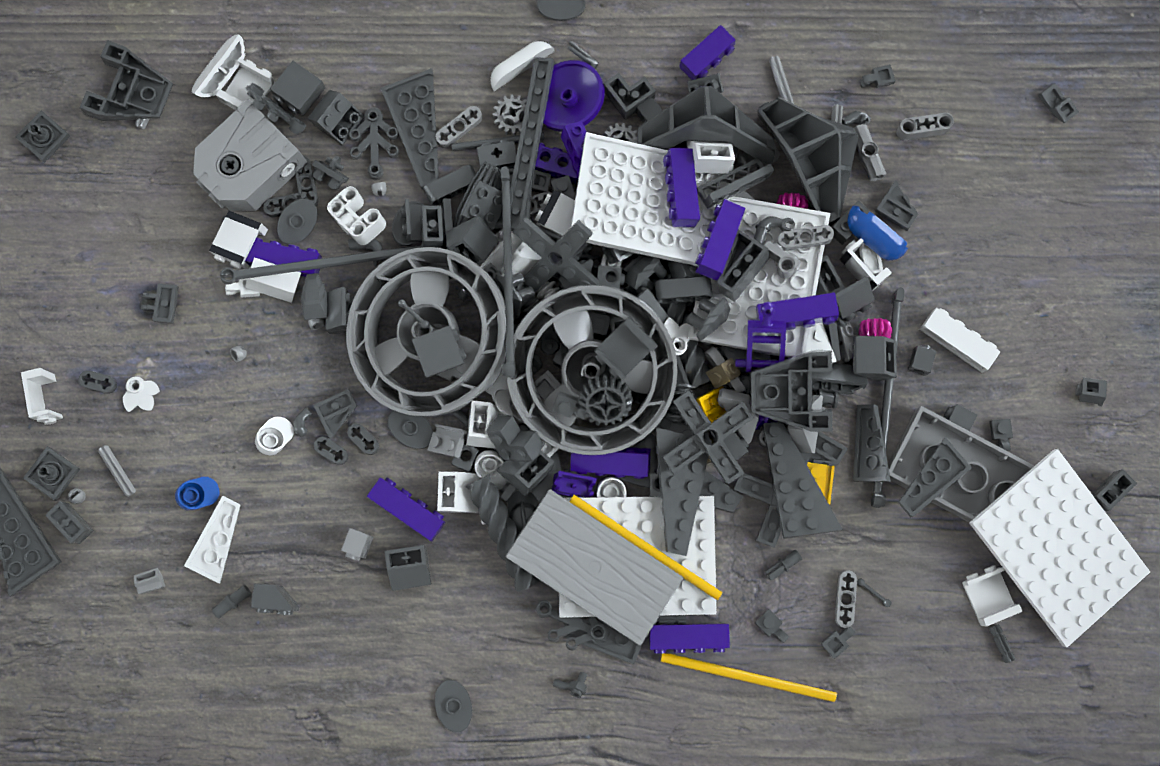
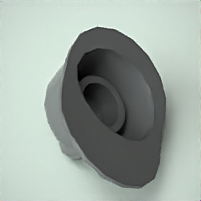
(521, 509)

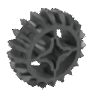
(619, 401)

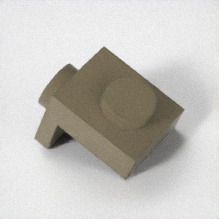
(723, 373)

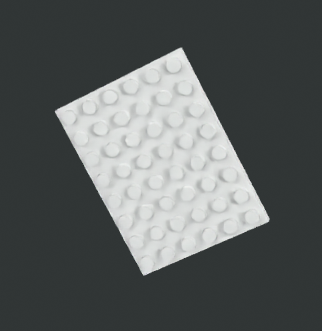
(626, 203)
(767, 284)
(645, 519)
(1060, 547)

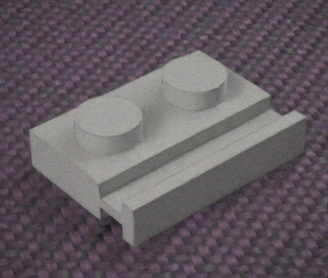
(447, 441)

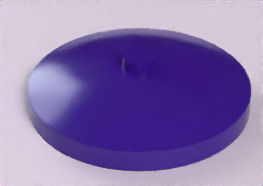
(573, 95)

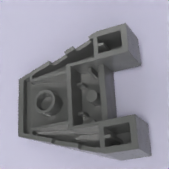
(136, 90)
(785, 391)

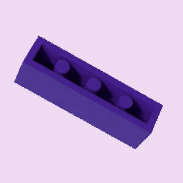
(682, 187)
(720, 239)
(278, 254)
(804, 311)
(625, 462)
(406, 509)
(689, 637)

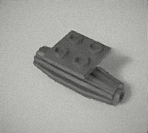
(481, 197)

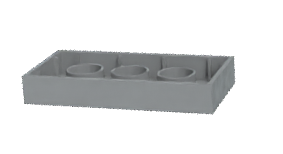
(991, 471)
(594, 567)

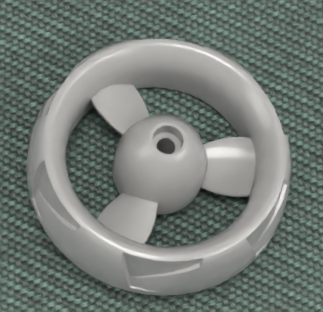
(429, 277)
(573, 325)

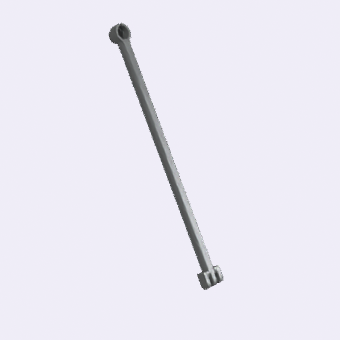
(310, 264)
(897, 298)
(509, 368)

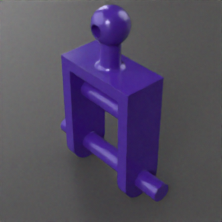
(764, 326)

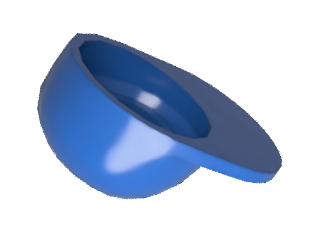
(197, 493)

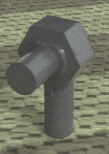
(576, 688)

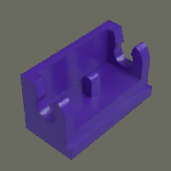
(573, 484)

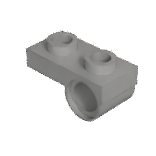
(781, 257)

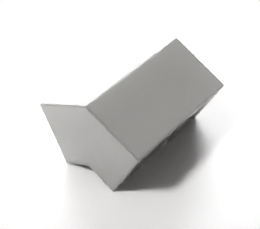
(149, 581)

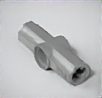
(871, 162)

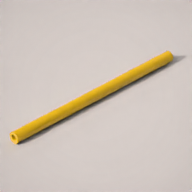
(646, 547)
(748, 677)

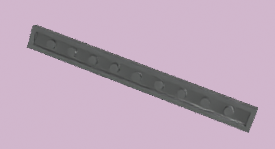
(530, 139)

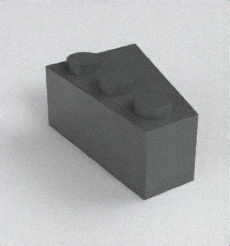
(742, 265)

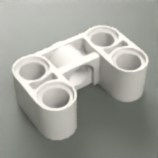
(344, 209)

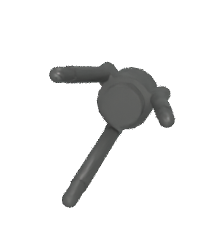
(583, 55)

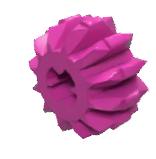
(793, 200)
(875, 327)

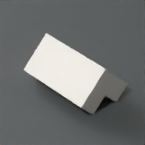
(278, 286)

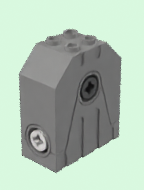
(245, 160)

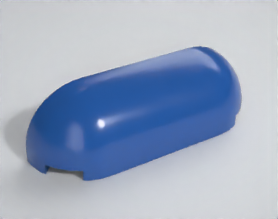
(876, 234)

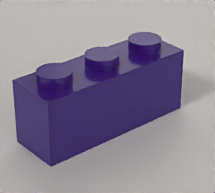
(708, 53)

